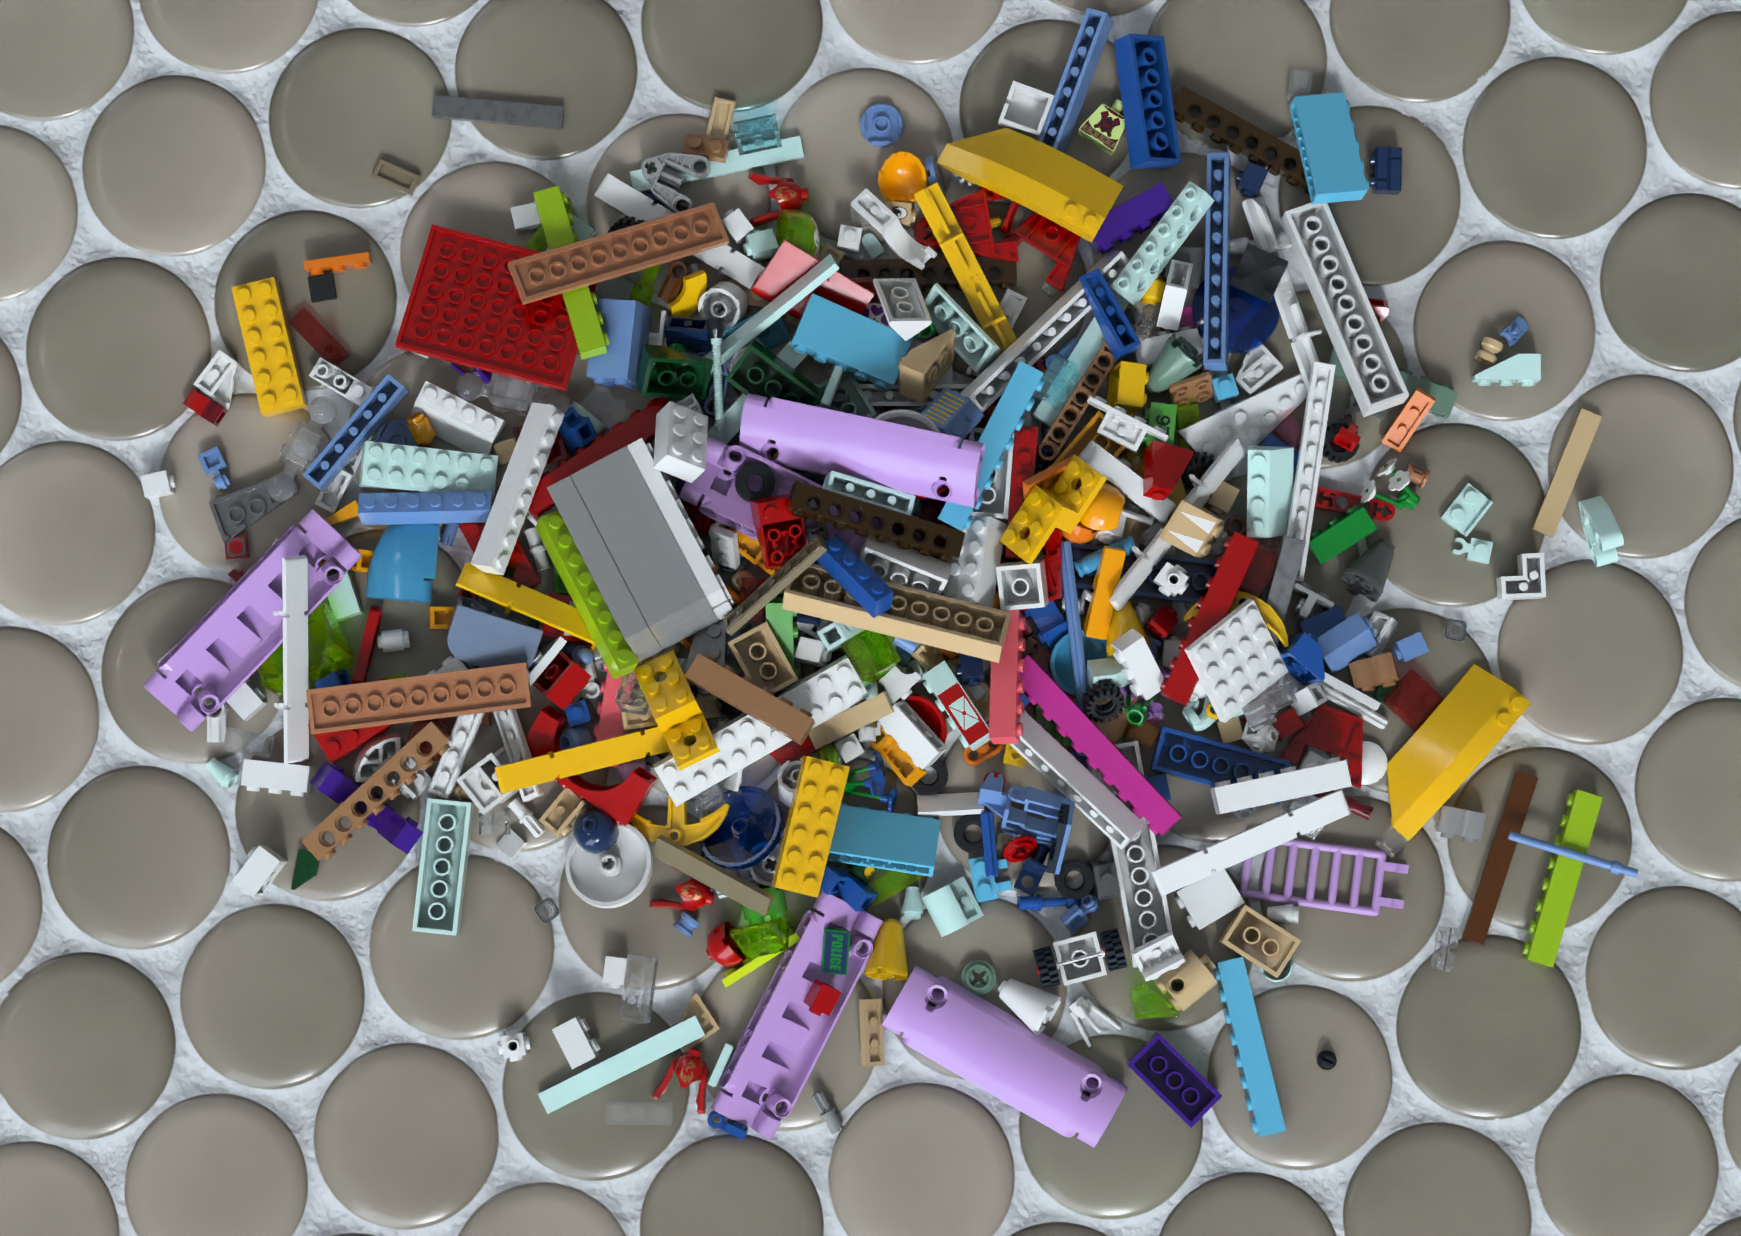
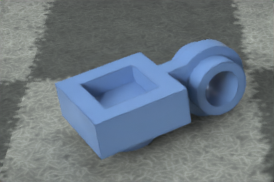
(213, 462)
(1076, 917)

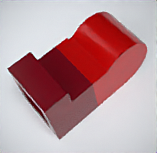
(205, 407)

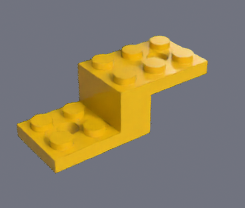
(1052, 509)
(676, 710)

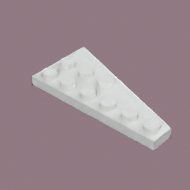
(1246, 420)

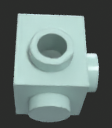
(760, 245)

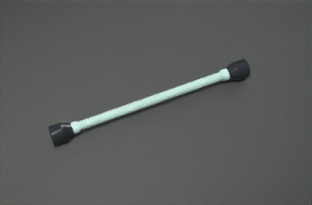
(716, 328)

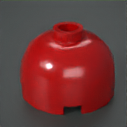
(723, 947)

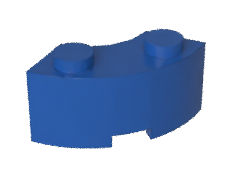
(1049, 623)

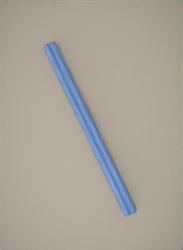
(1073, 623)

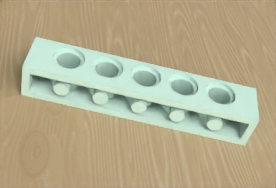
(1162, 243)

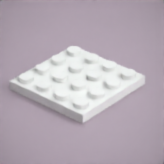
(1236, 660)

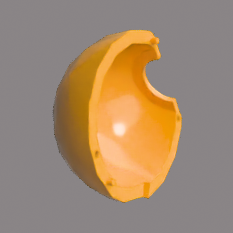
(902, 177)
(1105, 509)

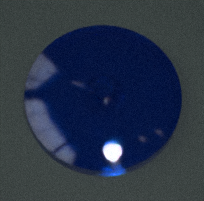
(1250, 318)
(748, 830)

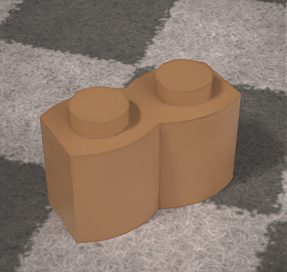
(1374, 672)

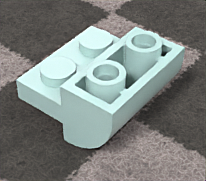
(952, 906)

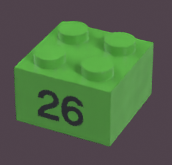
(1160, 415)

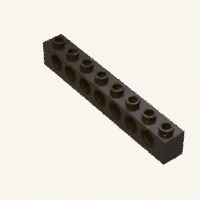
(1245, 130)
(939, 266)
(951, 538)

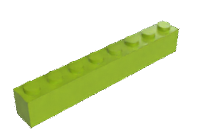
(581, 301)
(586, 595)
(1562, 879)

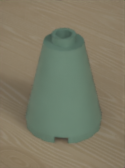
(1173, 364)

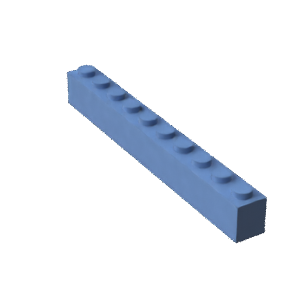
(1217, 263)

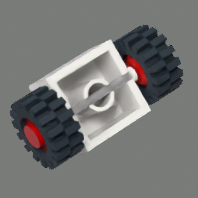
(1079, 958)

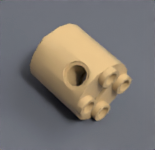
(1194, 976)

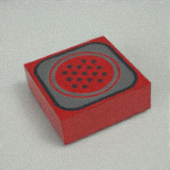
(237, 547)

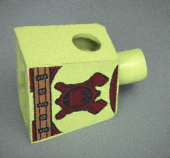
(1104, 127)

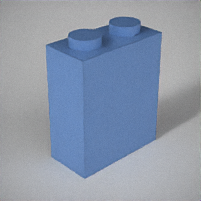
(1347, 642)

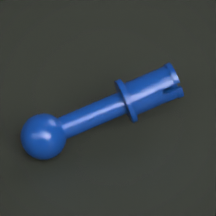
(1038, 902)

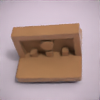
(1192, 389)

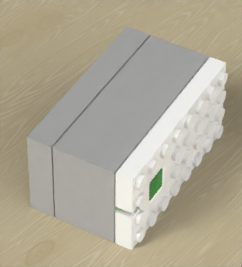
(641, 549)

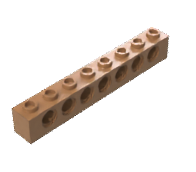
(315, 840)

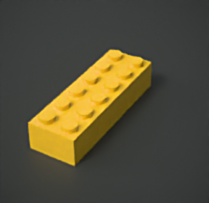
(269, 347)
(810, 826)

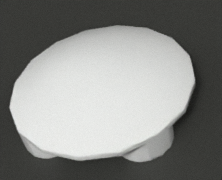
(1373, 763)

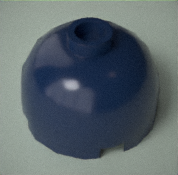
(595, 831)

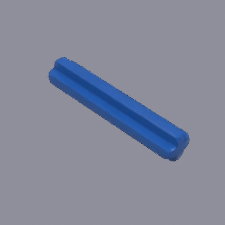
(989, 844)

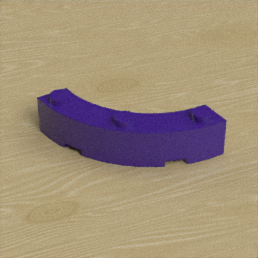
(389, 823)

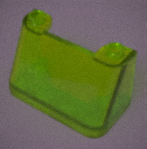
(326, 652)

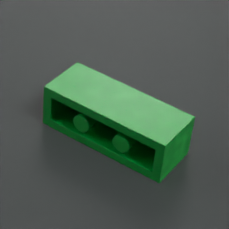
(1341, 533)

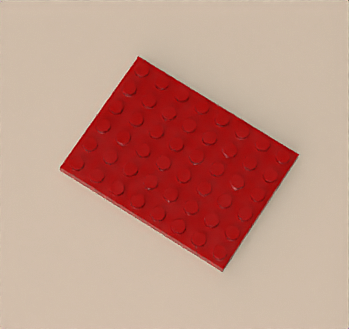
(473, 316)

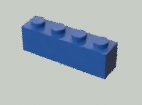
(856, 577)

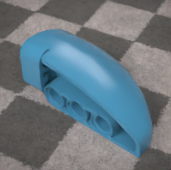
(402, 562)

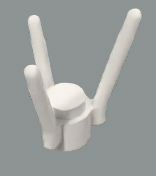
(868, 733)
(1081, 1009)

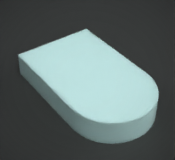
(872, 245)

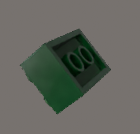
(672, 373)

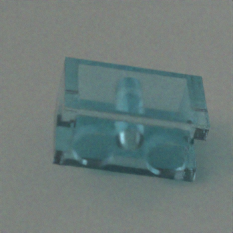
(757, 134)
(1058, 377)

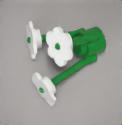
(1398, 482)

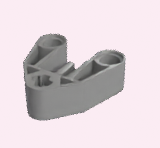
(680, 162)

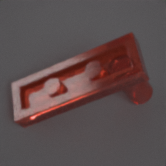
(318, 337)

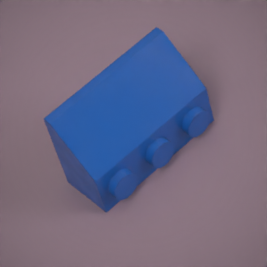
(1303, 658)

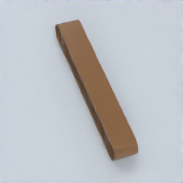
(1074, 406)

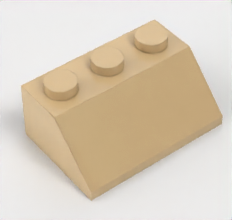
(762, 659)

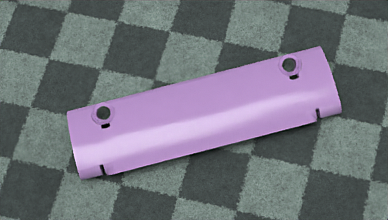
(863, 448)
(724, 505)
(241, 626)
(783, 1034)
(1004, 1056)

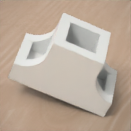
(898, 684)

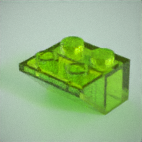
(870, 655)
(762, 937)

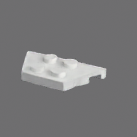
(544, 657)

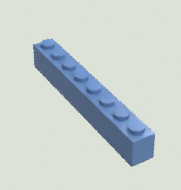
(1076, 79)

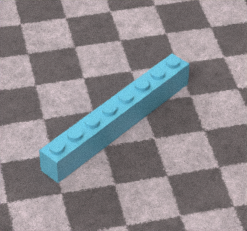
(998, 437)
(1250, 1046)

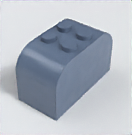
(490, 638)

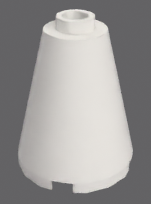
(1029, 1003)

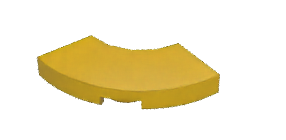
(693, 288)

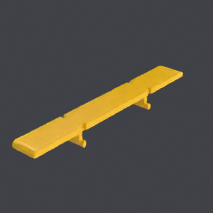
(965, 266)
(526, 602)
(581, 759)

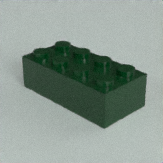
(768, 376)

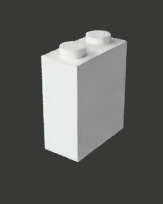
(1208, 899)

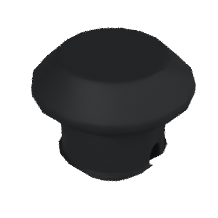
(1326, 1060)

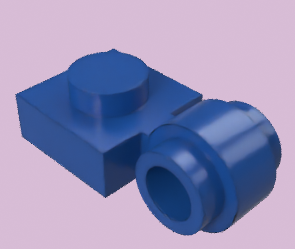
(734, 1128)

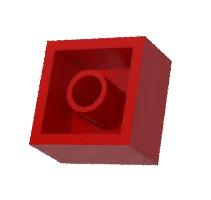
(562, 680)

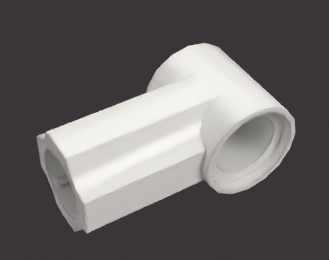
(217, 724)

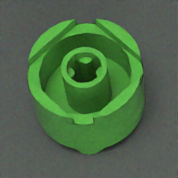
(776, 910)

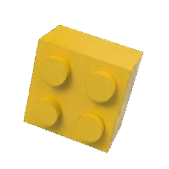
(1127, 386)

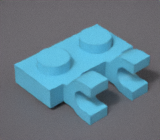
(985, 887)

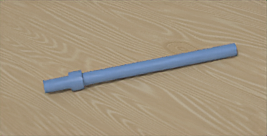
(1613, 866)

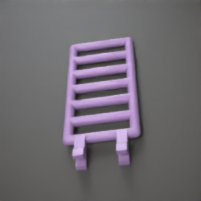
(1330, 904)

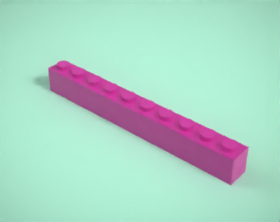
(1098, 748)

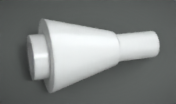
(1143, 612)

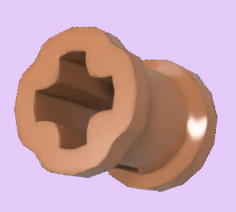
(1417, 475)

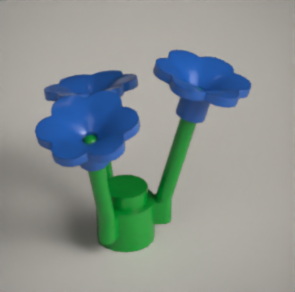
(875, 783)

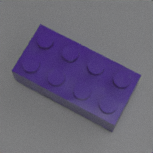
(1131, 217)
(1173, 1079)

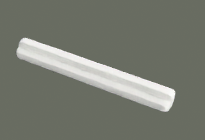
(1354, 706)

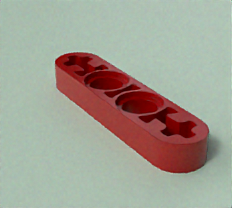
(1352, 500)
(367, 644)

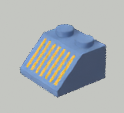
(953, 413)

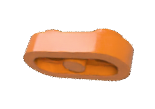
(984, 753)

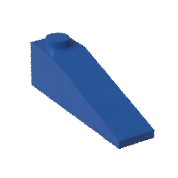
(1109, 315)

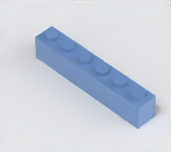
(355, 432)
(425, 507)

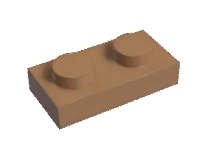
(711, 148)

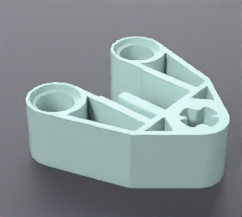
(1600, 530)

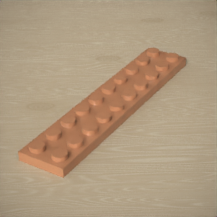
(618, 253)
(419, 698)

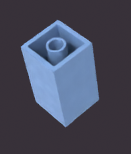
(627, 330)

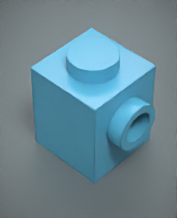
(1224, 387)

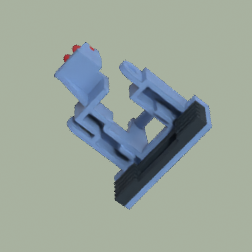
(1055, 807)

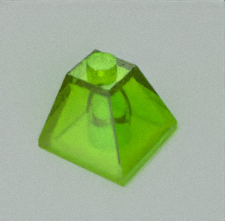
(1149, 1004)

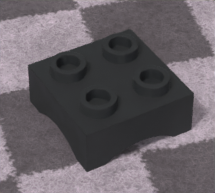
(1259, 273)

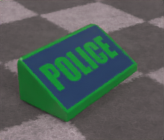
(835, 951)

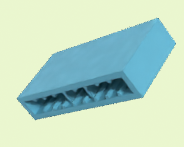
(1328, 148)
(850, 342)
(885, 840)

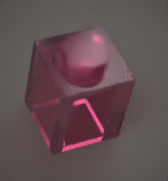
(1289, 432)

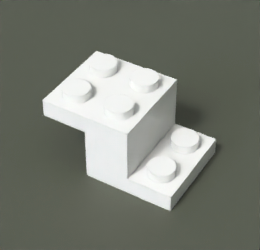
(482, 783)

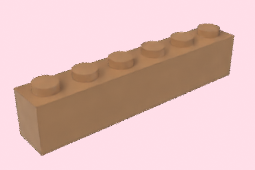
(749, 698)

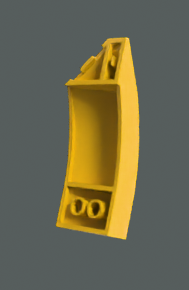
(1035, 178)
(1449, 747)

